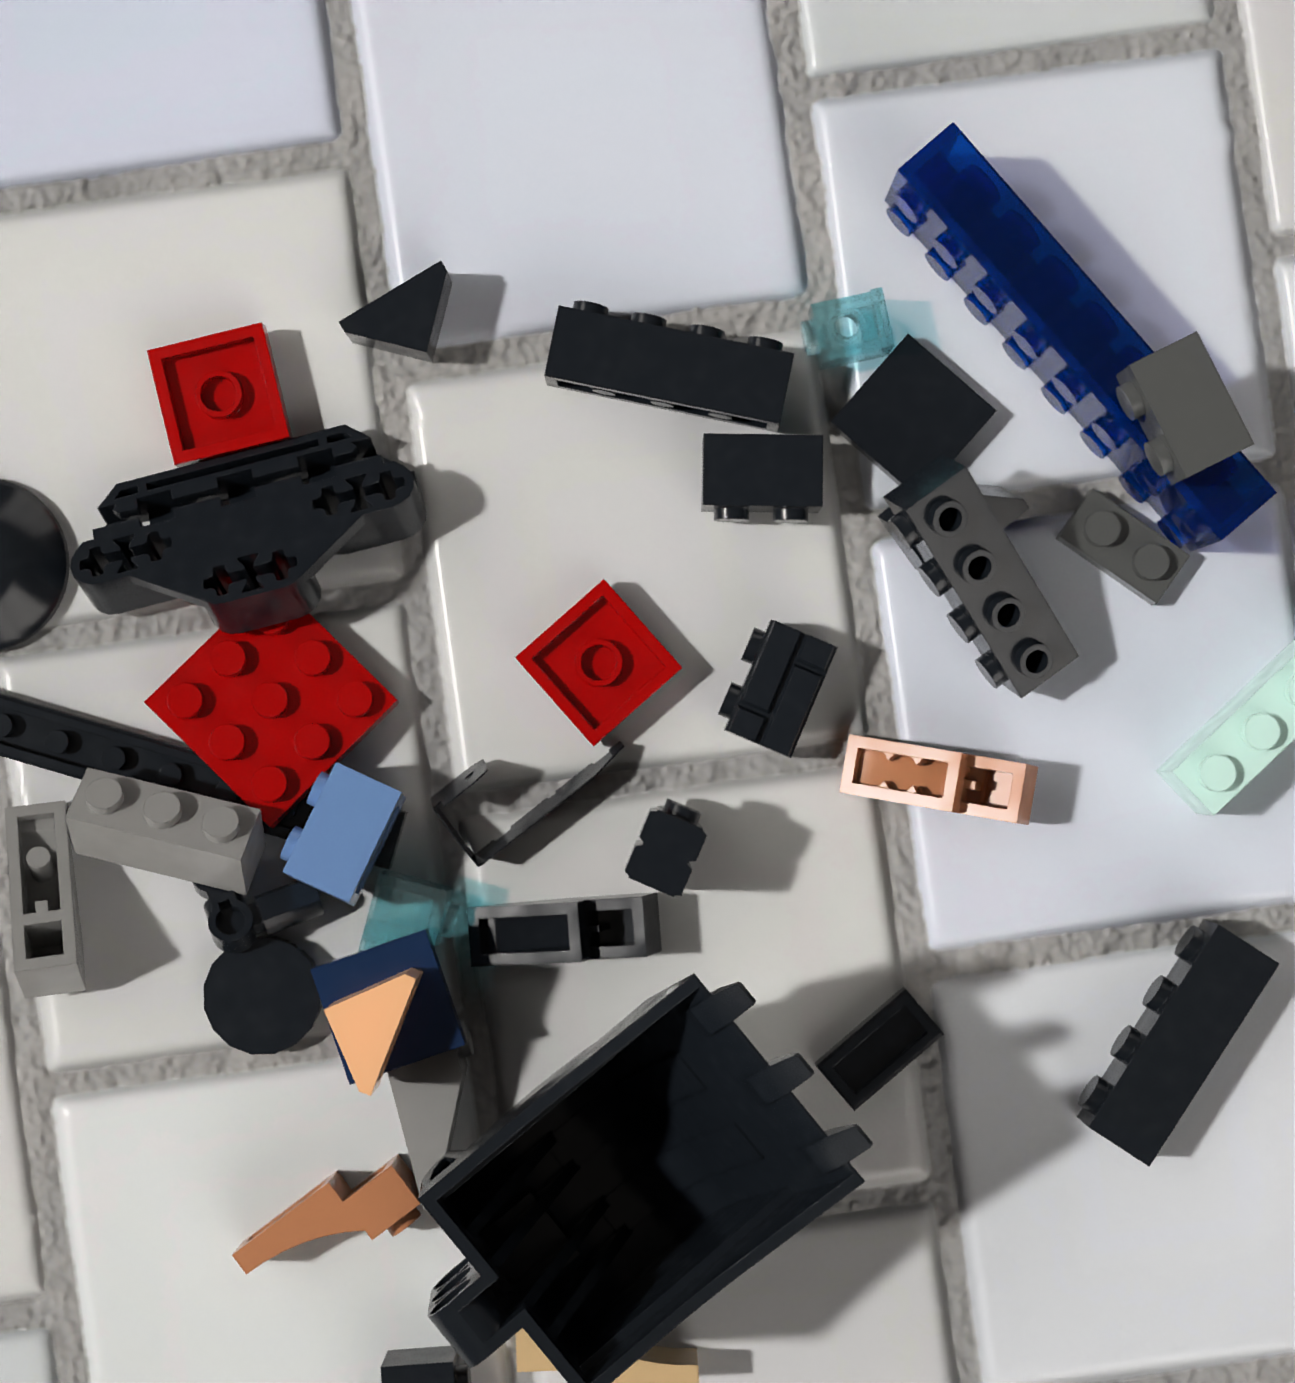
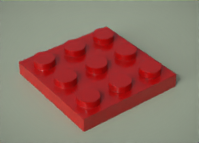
(272, 709)

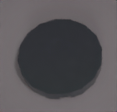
(262, 996)

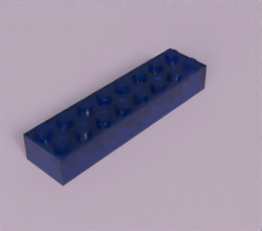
(1056, 327)

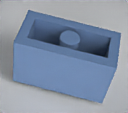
(342, 832)

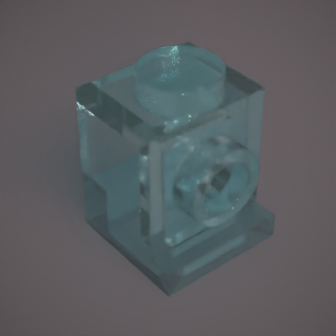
(870, 341)

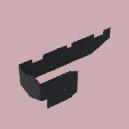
(477, 770)

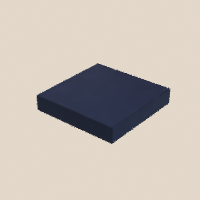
(431, 1018)

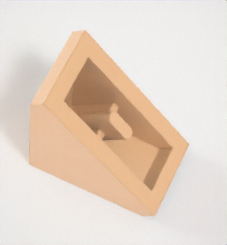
(369, 1025)

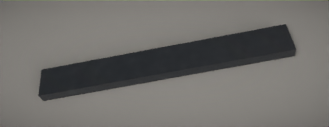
(73, 743)

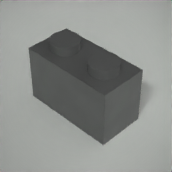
(1182, 409)

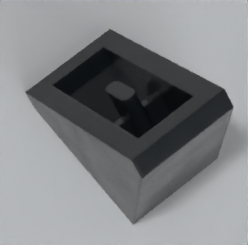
(406, 317)

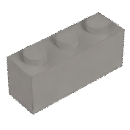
(166, 831)

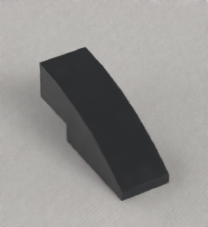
(564, 930)

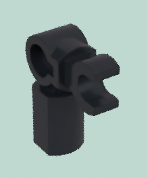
(236, 924)

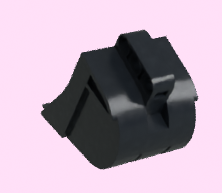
(632, 1187)

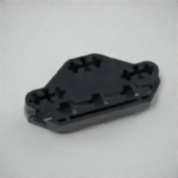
(266, 538)

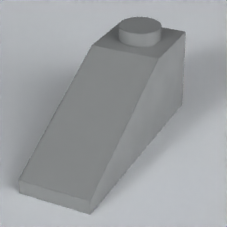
(43, 901)
(429, 1103)

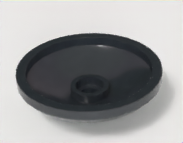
(31, 565)

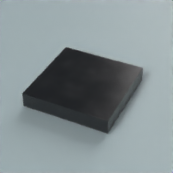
(911, 412)

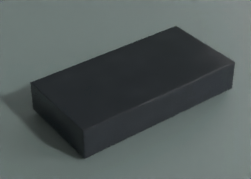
(879, 1048)

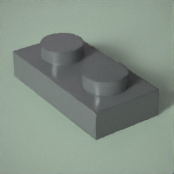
(1122, 547)

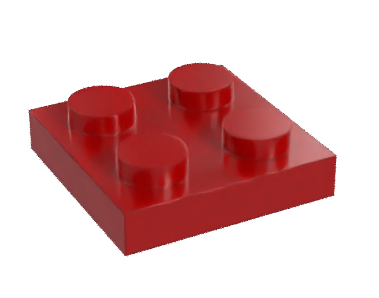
(219, 394)
(598, 662)

